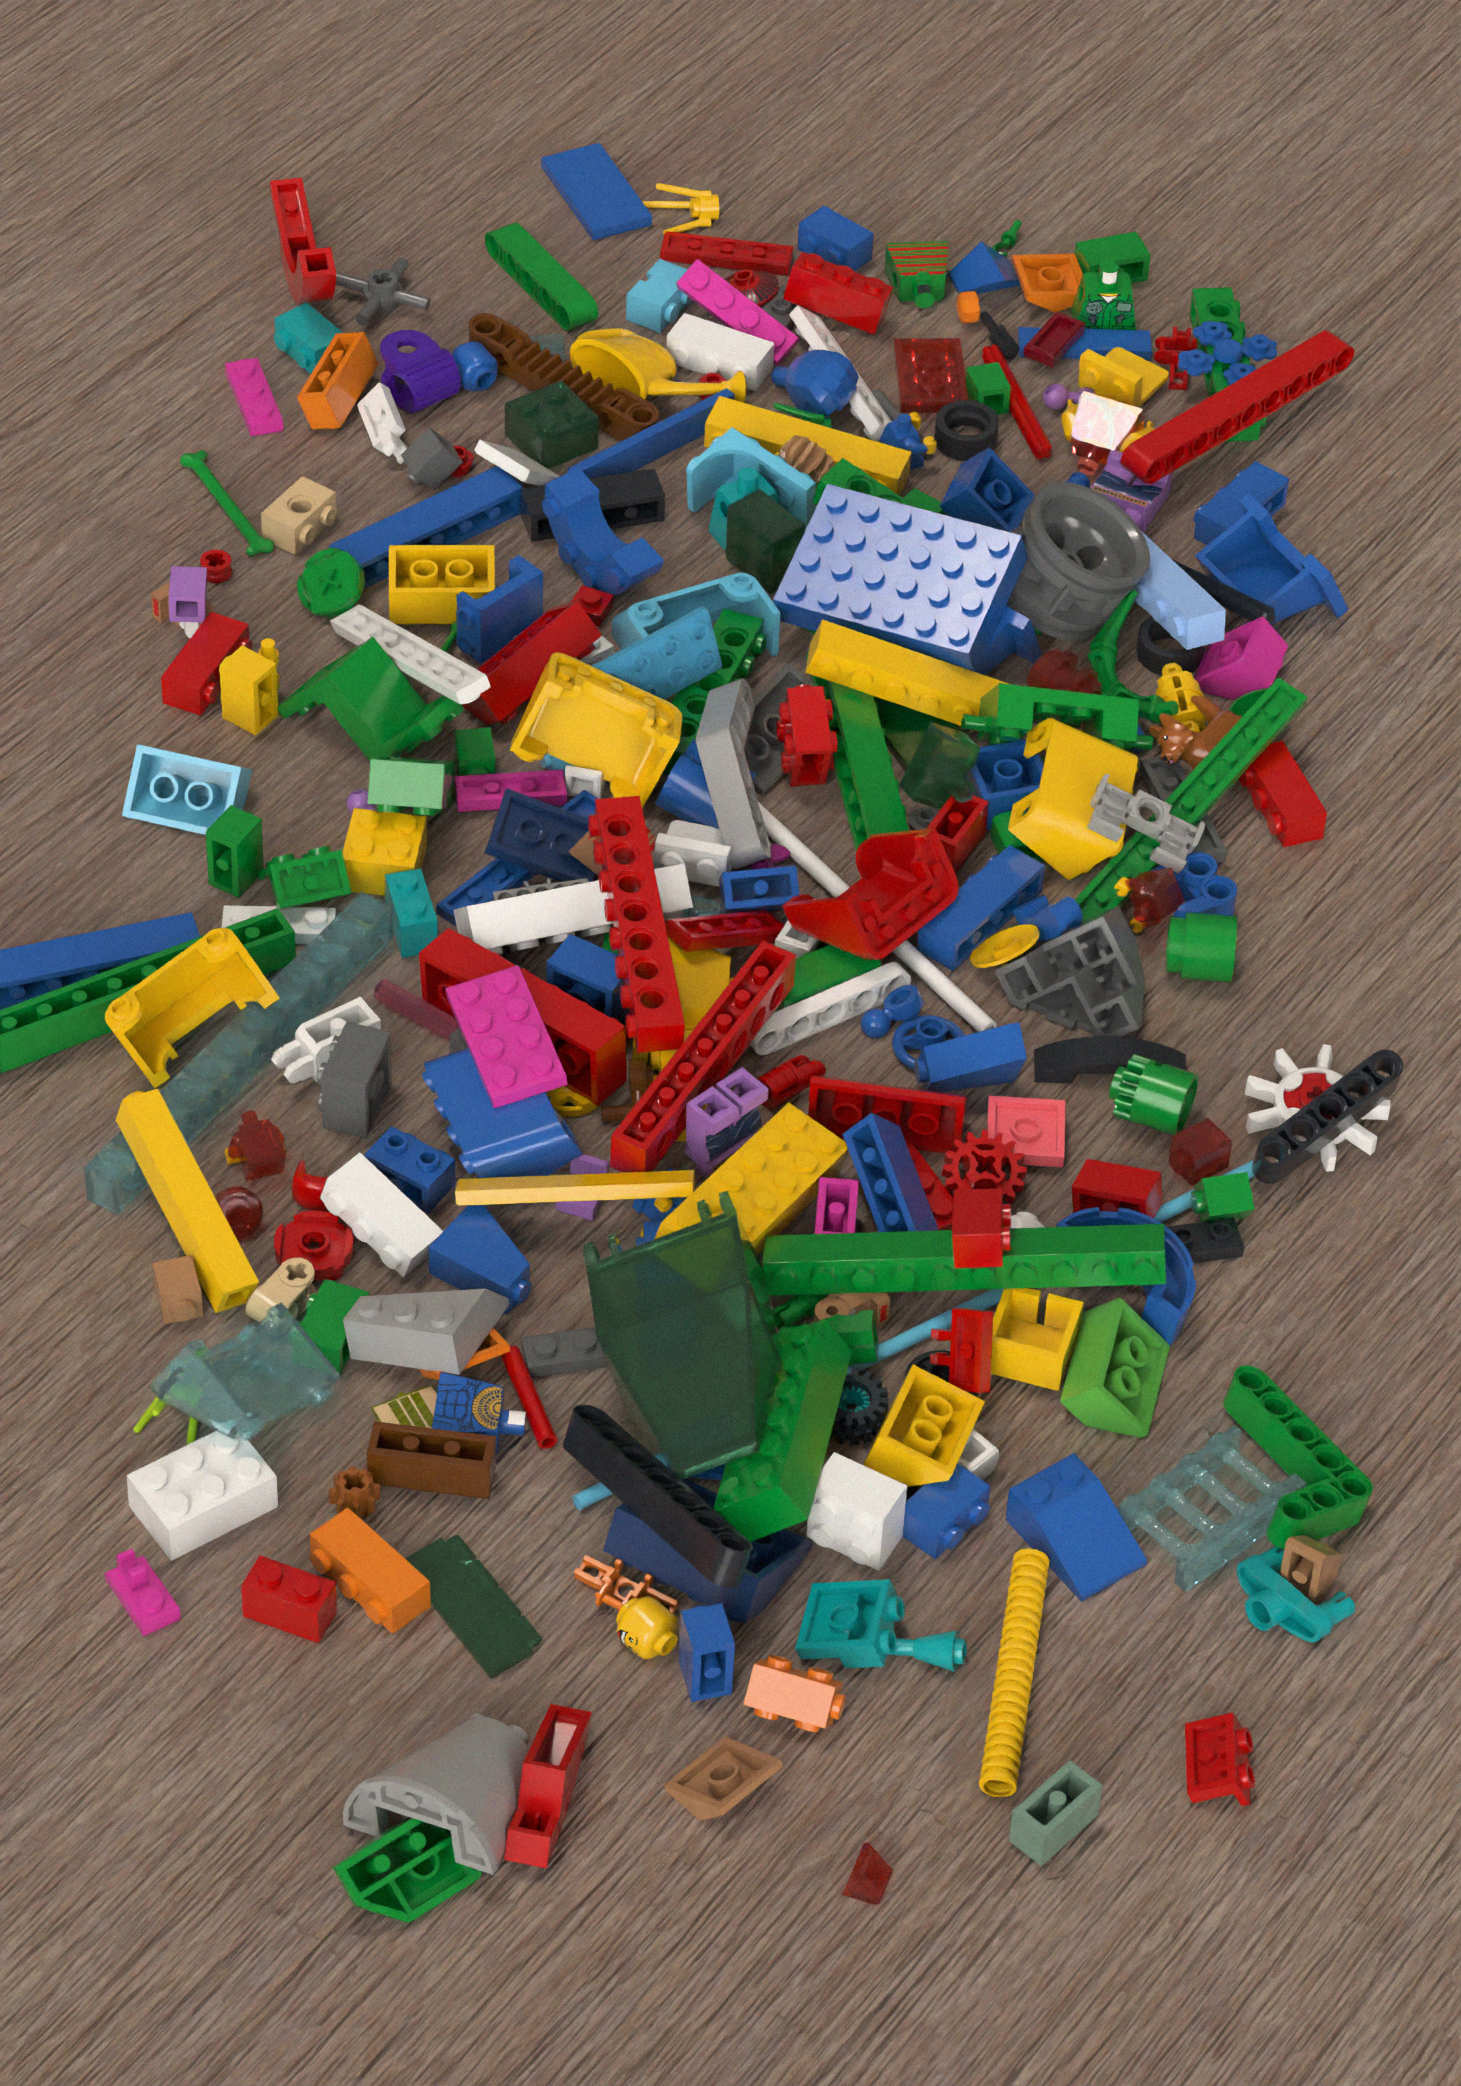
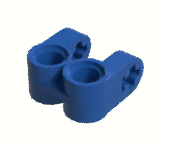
(1203, 887)

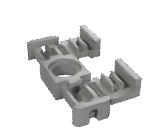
(1118, 806)

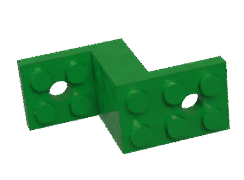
(373, 702)

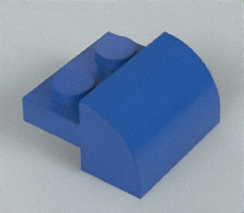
(687, 790)

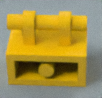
(250, 687)

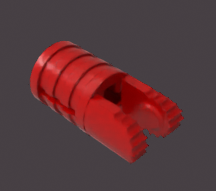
(790, 1079)

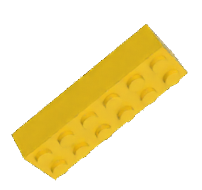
(768, 1176)

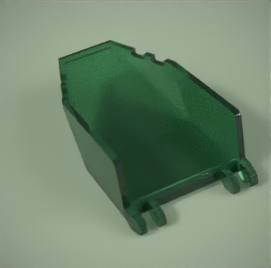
(689, 1338)

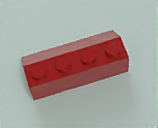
(520, 663)
(924, 1116)

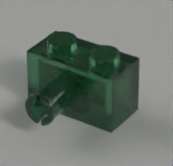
(941, 767)

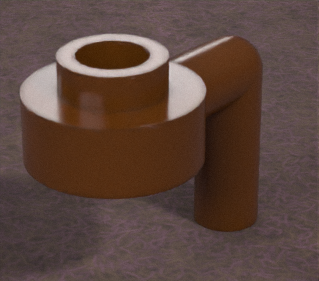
(639, 1080)

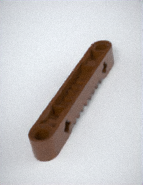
(539, 369)

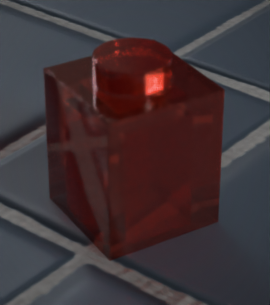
(1199, 1152)

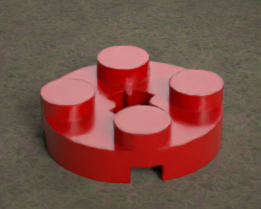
(321, 1227)

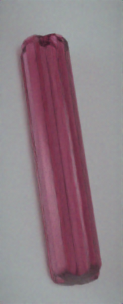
(415, 1008)

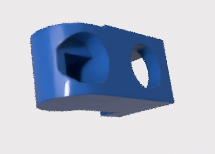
(1052, 918)

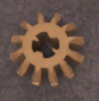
(806, 457)

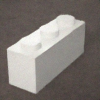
(720, 350)
(380, 1214)

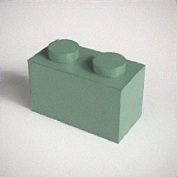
(1055, 1812)

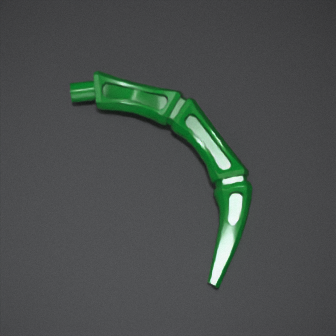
(1103, 660)

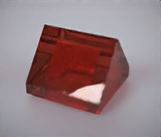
(868, 1876)

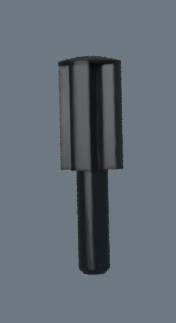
(1000, 336)

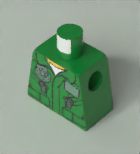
(1105, 299)

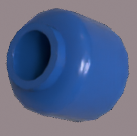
(475, 365)

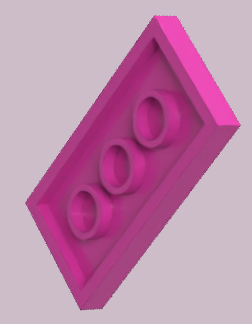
(506, 1036)

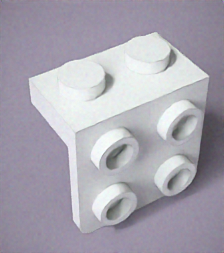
(695, 846)

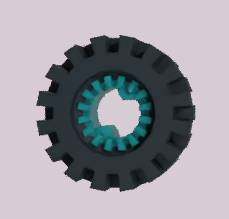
(871, 1409)

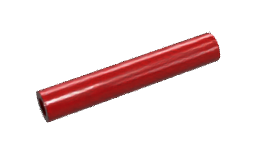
(529, 1398)

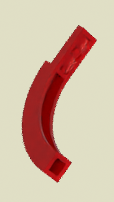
(307, 268)

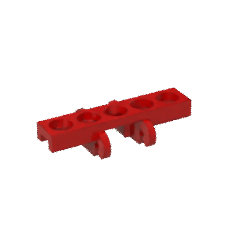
(1168, 355)

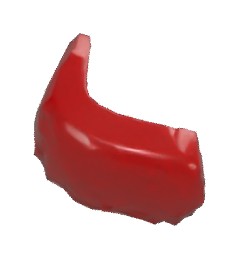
(307, 1189)

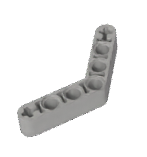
(727, 774)

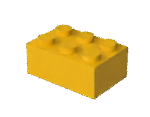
(430, 577)

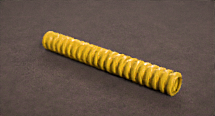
(1014, 1673)

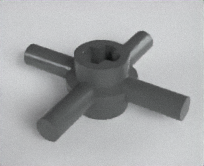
(382, 291)

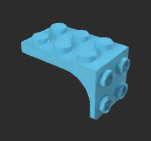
(735, 451)

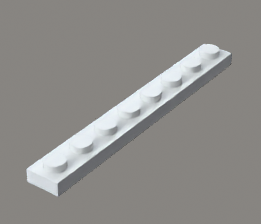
(413, 655)

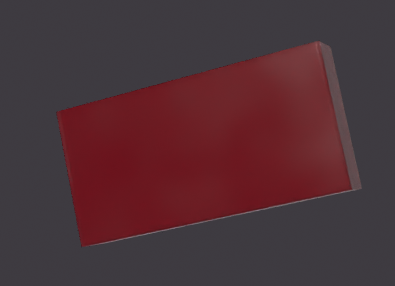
(1054, 339)

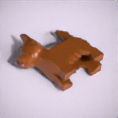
(1181, 743)

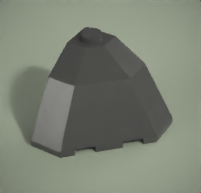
(1083, 977)

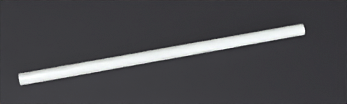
(906, 951)

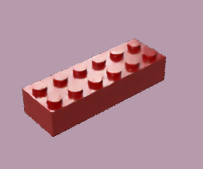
(584, 1039)

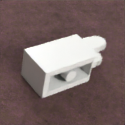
(315, 1038)

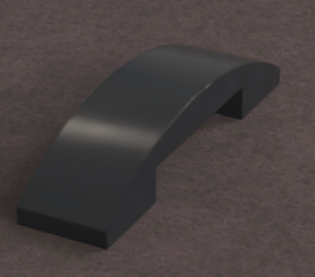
(1097, 1055)

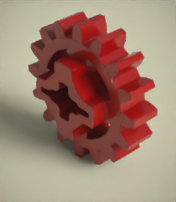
(985, 1155)

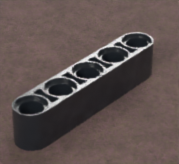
(1319, 1130)

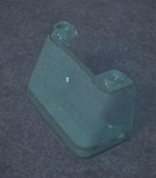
(249, 1378)

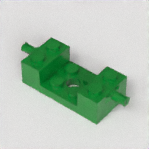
(1012, 709)

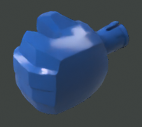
(818, 381)

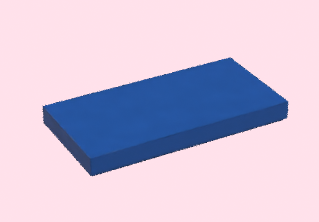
(596, 191)

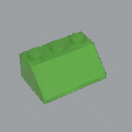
(1115, 1370)

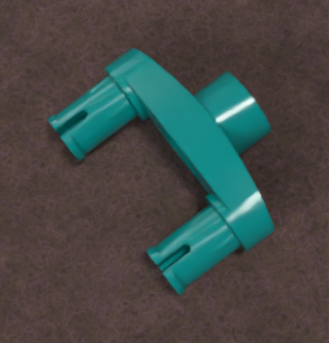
(1278, 1602)

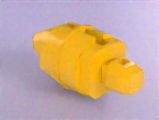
(1180, 687)

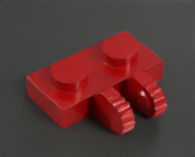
(969, 1349)

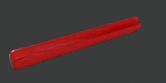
(1020, 406)

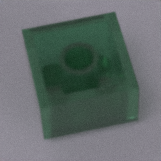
(551, 425)
(762, 538)

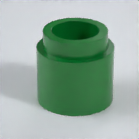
(1201, 946)

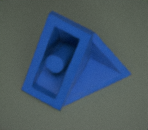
(983, 271)

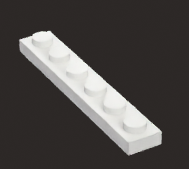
(863, 403)

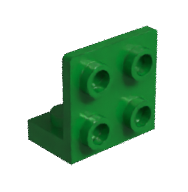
(307, 880)

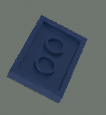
(538, 837)

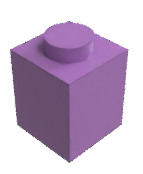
(187, 594)

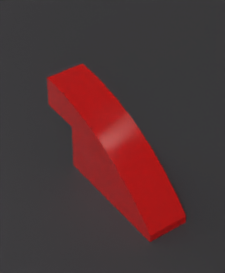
(547, 1785)

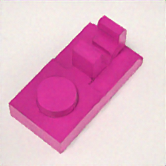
(142, 1593)

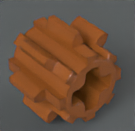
(356, 1491)

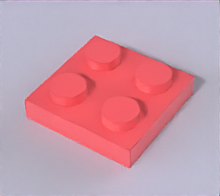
(1032, 1124)

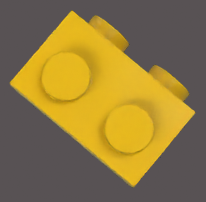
(1120, 376)

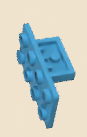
(668, 657)

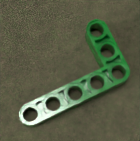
(1334, 1485)

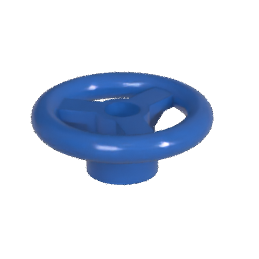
(929, 1031)

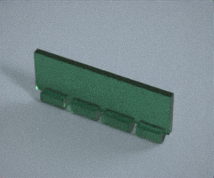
(475, 1606)

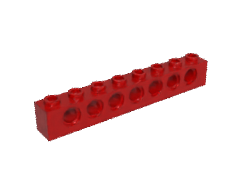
(638, 925)
(703, 1059)

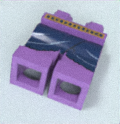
(1130, 493)
(725, 1123)

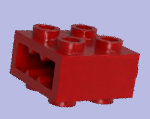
(806, 735)

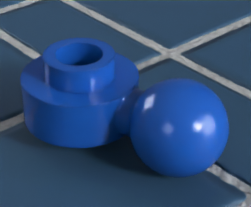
(899, 1006)

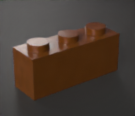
(432, 1459)

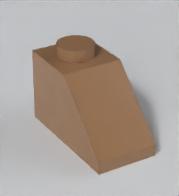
(1310, 1566)

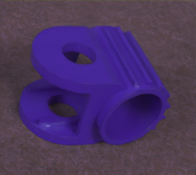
(427, 371)

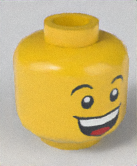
(647, 1627)

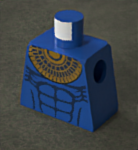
(475, 1408)

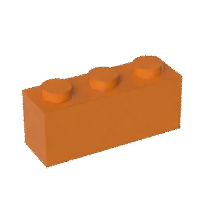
(337, 380)
(369, 1571)

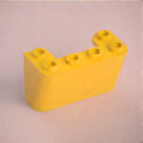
(1061, 805)

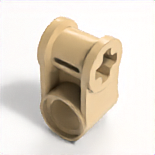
(288, 1285)

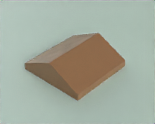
(721, 1778)

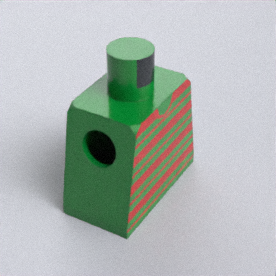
(917, 270)

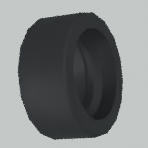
(966, 414)
(1155, 658)

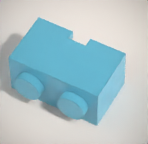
(658, 299)

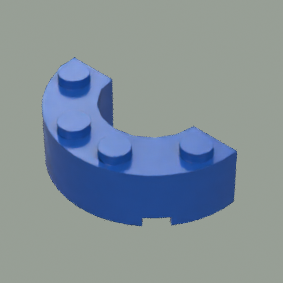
(589, 542)
(1165, 1303)

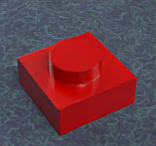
(595, 603)

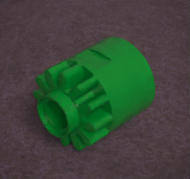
(1154, 1094)

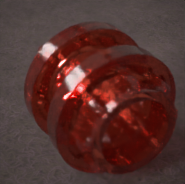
(1059, 672)

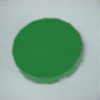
(331, 583)

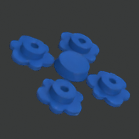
(1225, 351)

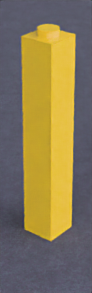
(186, 1199)

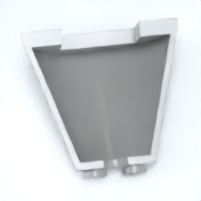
(454, 1782)

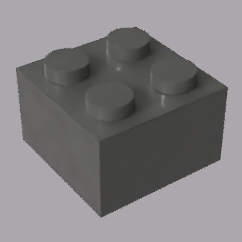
(355, 1079)

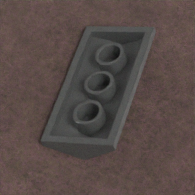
(761, 745)

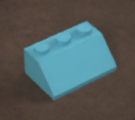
(183, 789)

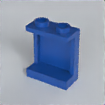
(502, 614)

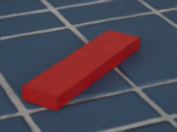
(726, 252)
(724, 930)

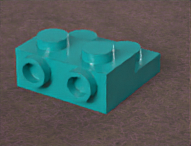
(851, 1622)

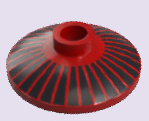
(755, 285)

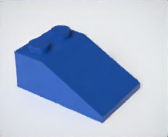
(1075, 1525)

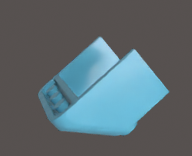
(734, 592)

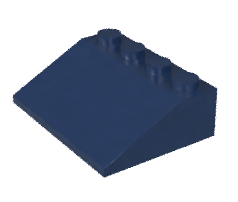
(767, 1570)

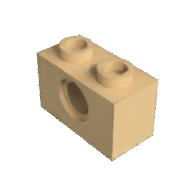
(299, 515)

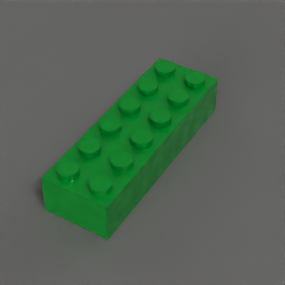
(781, 1479)

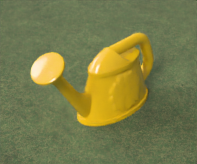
(640, 365)

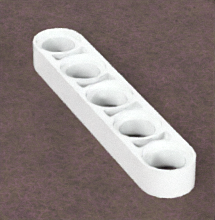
(844, 1007)

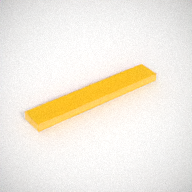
(575, 1187)

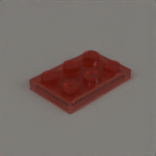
(929, 373)

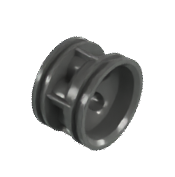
(1078, 561)

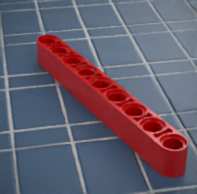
(1237, 407)

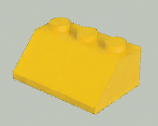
(924, 1430)

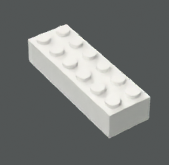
(559, 913)

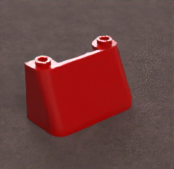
(900, 890)

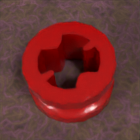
(221, 560)

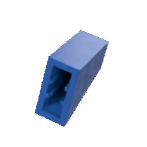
(972, 1060)
(480, 1256)

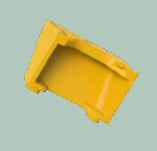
(599, 726)
(183, 997)

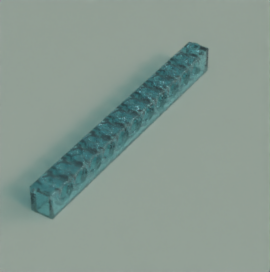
(249, 1041)

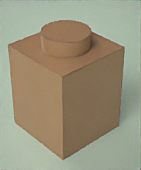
(177, 1289)

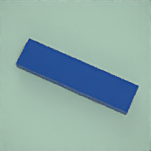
(1099, 341)

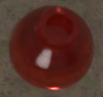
(241, 1210)

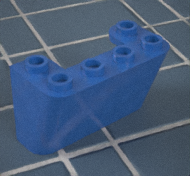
(503, 1140)

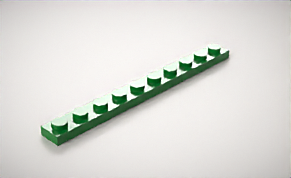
(1199, 790)

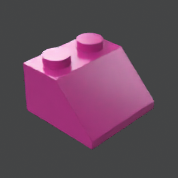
(1242, 661)

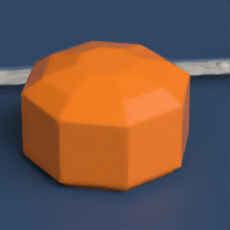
(968, 307)

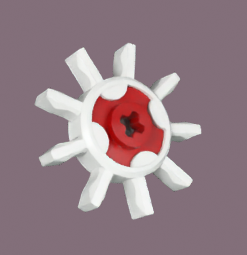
(1298, 1090)

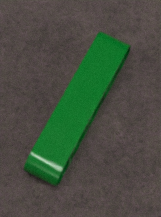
(541, 276)

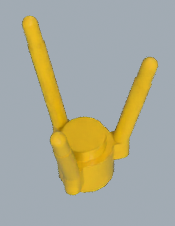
(703, 207)

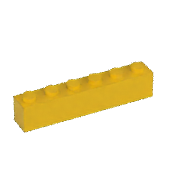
(772, 430)
(896, 673)

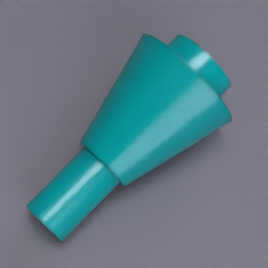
(940, 1649)

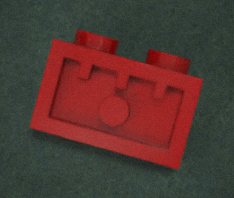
(1218, 1759)

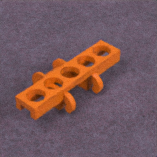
(609, 1593)

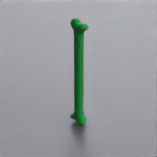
(257, 543)

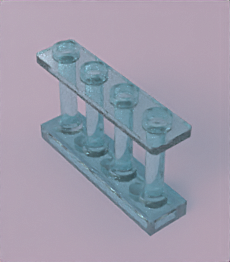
(1221, 1540)

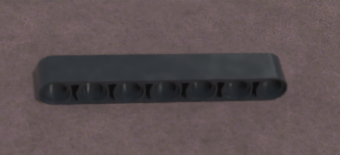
(657, 1496)

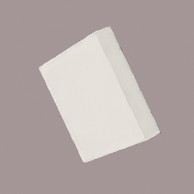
(515, 463)

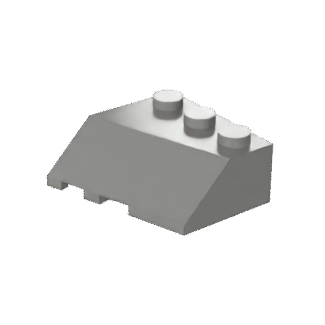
(423, 1328)

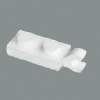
(383, 421)

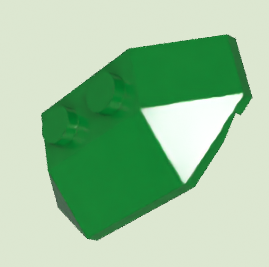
(404, 1871)

